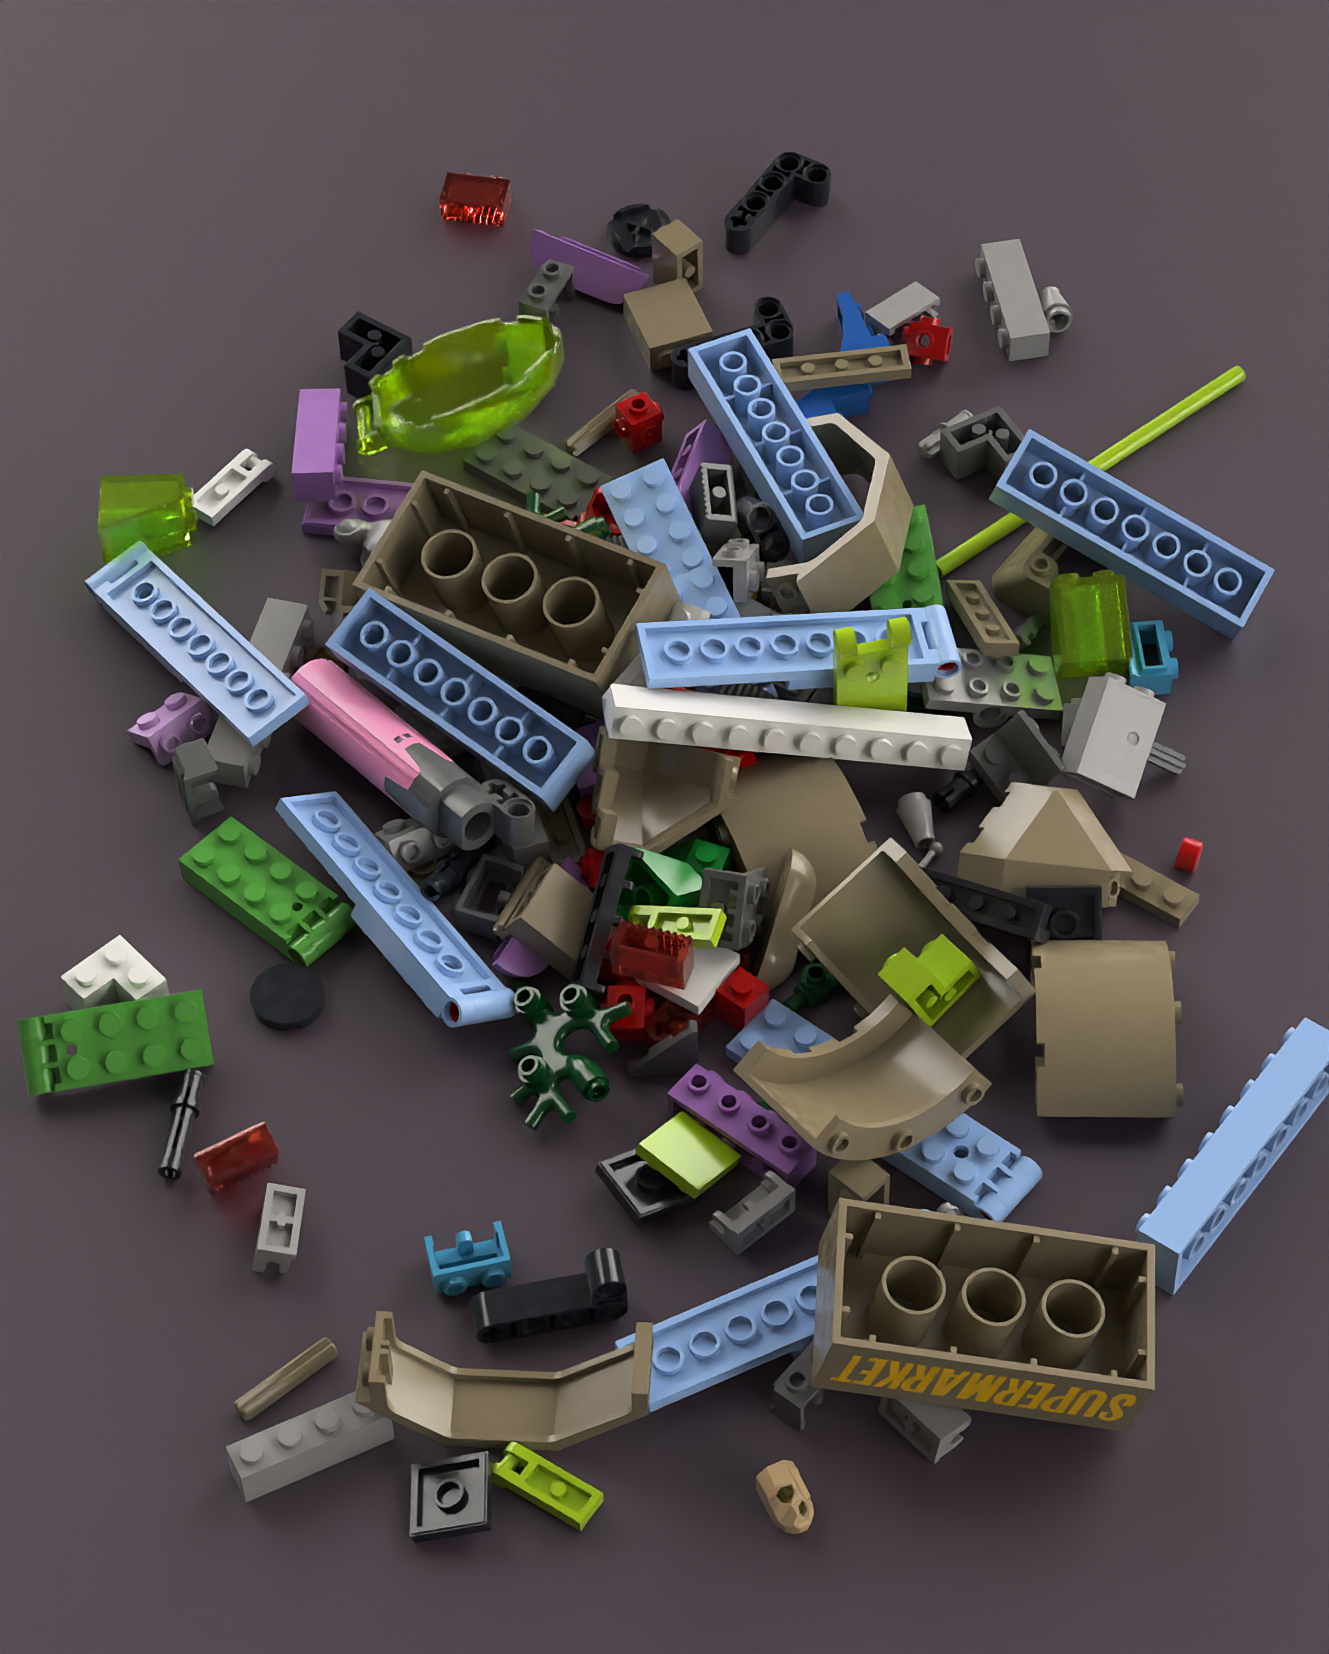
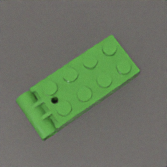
(918, 577)
(267, 892)
(115, 1042)

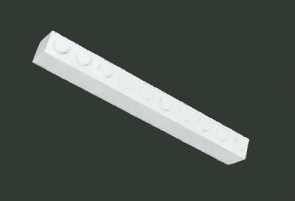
(787, 727)

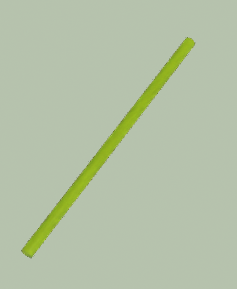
(1103, 461)

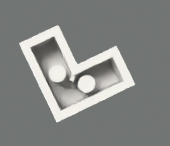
(112, 976)

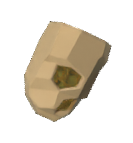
(785, 1497)

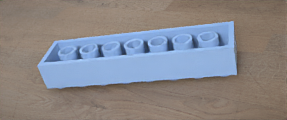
(773, 442)
(1131, 534)
(462, 699)
(1237, 1154)

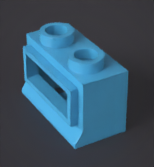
(1157, 677)
(469, 1262)

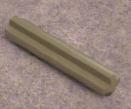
(594, 428)
(533, 870)
(285, 1379)

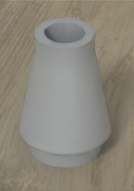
(1056, 310)
(916, 816)

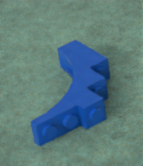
(846, 399)

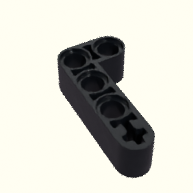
(785, 179)
(770, 326)
(758, 532)
(553, 1303)

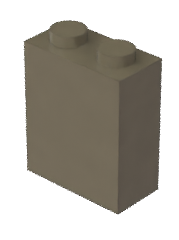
(663, 320)
(553, 918)

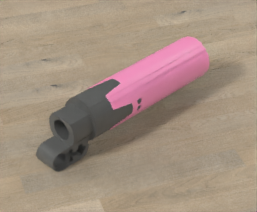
(408, 764)

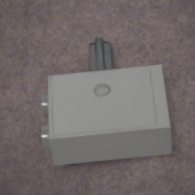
(1116, 737)

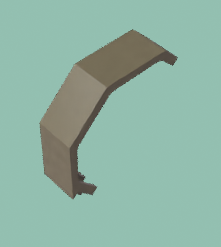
(867, 552)
(503, 1405)

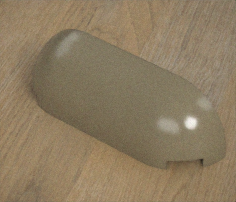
(790, 904)

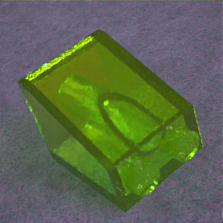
(147, 510)
(1089, 625)

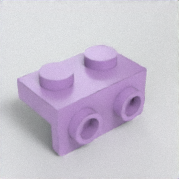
(178, 721)

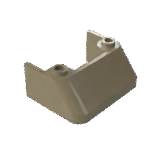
(1028, 573)

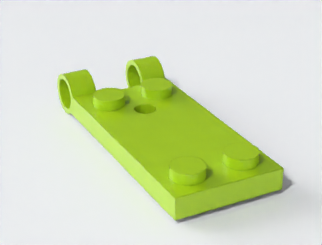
(885, 658)

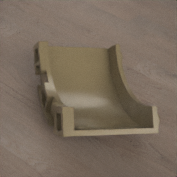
(796, 806)
(896, 906)
(1105, 1029)
(870, 1091)

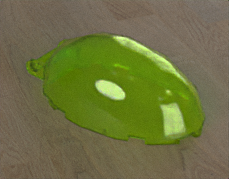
(461, 387)

